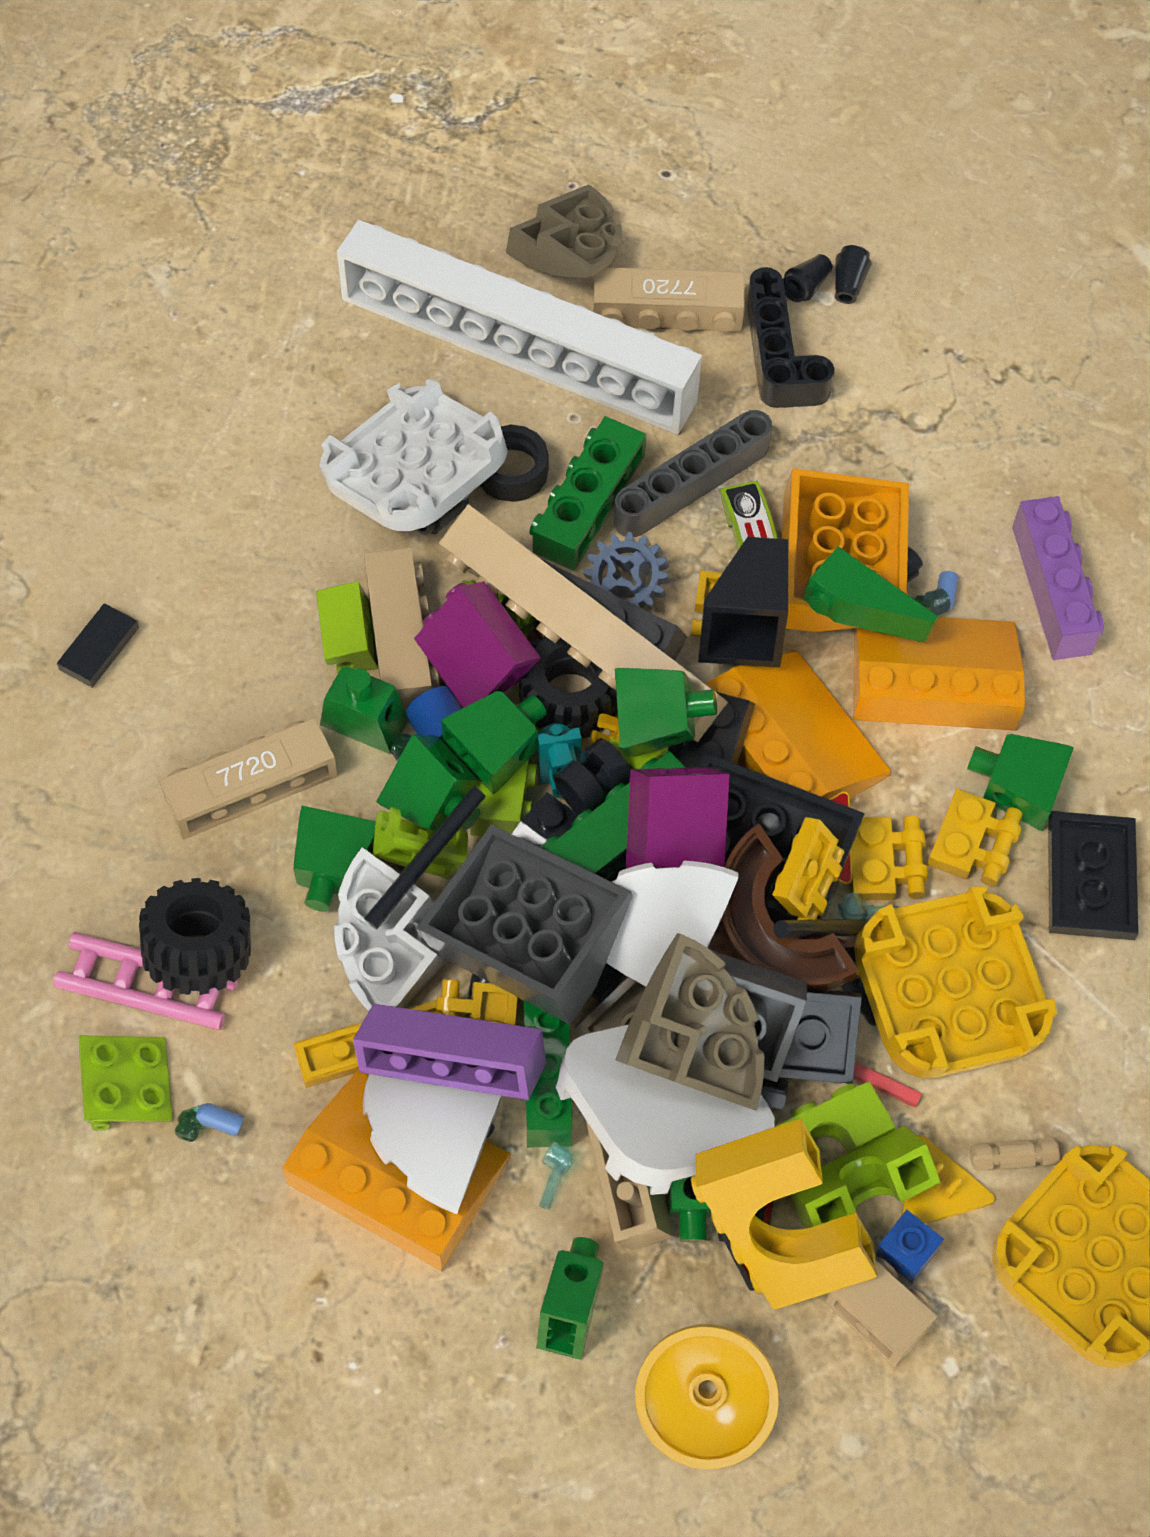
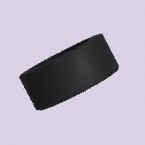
(531, 482)

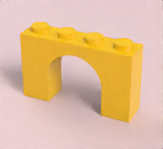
(781, 1262)

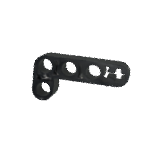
(782, 376)

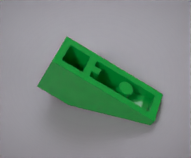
(863, 599)

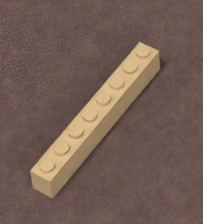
(557, 604)

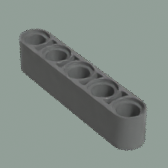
(684, 488)

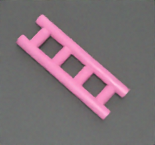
(120, 990)

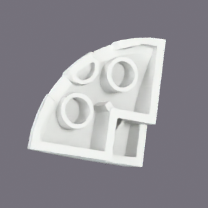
(664, 904)
(394, 960)
(429, 1134)

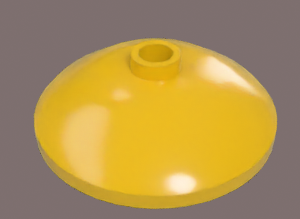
(702, 1426)

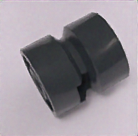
(590, 780)

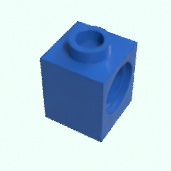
(909, 1246)

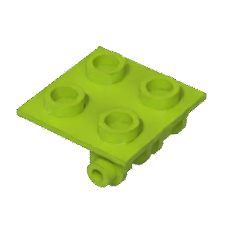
(124, 1080)

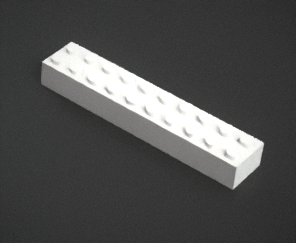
(519, 326)

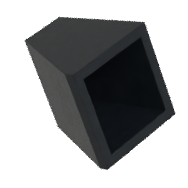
(748, 607)

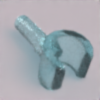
(853, 907)
(560, 1162)

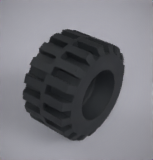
(567, 708)
(195, 961)

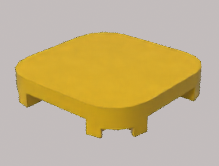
(952, 984)
(1084, 1255)

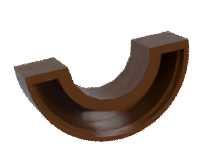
(746, 919)

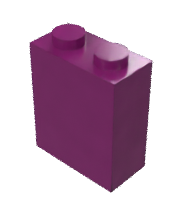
(475, 644)
(677, 816)

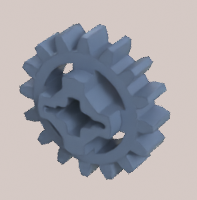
(636, 564)

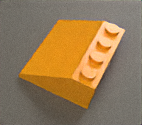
(844, 511)
(957, 678)
(800, 730)
(343, 1171)

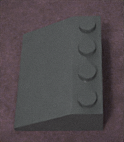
(527, 922)

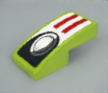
(747, 512)

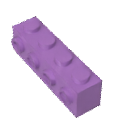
(1057, 578)
(450, 1051)

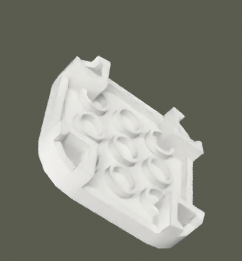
(413, 458)
(647, 1120)

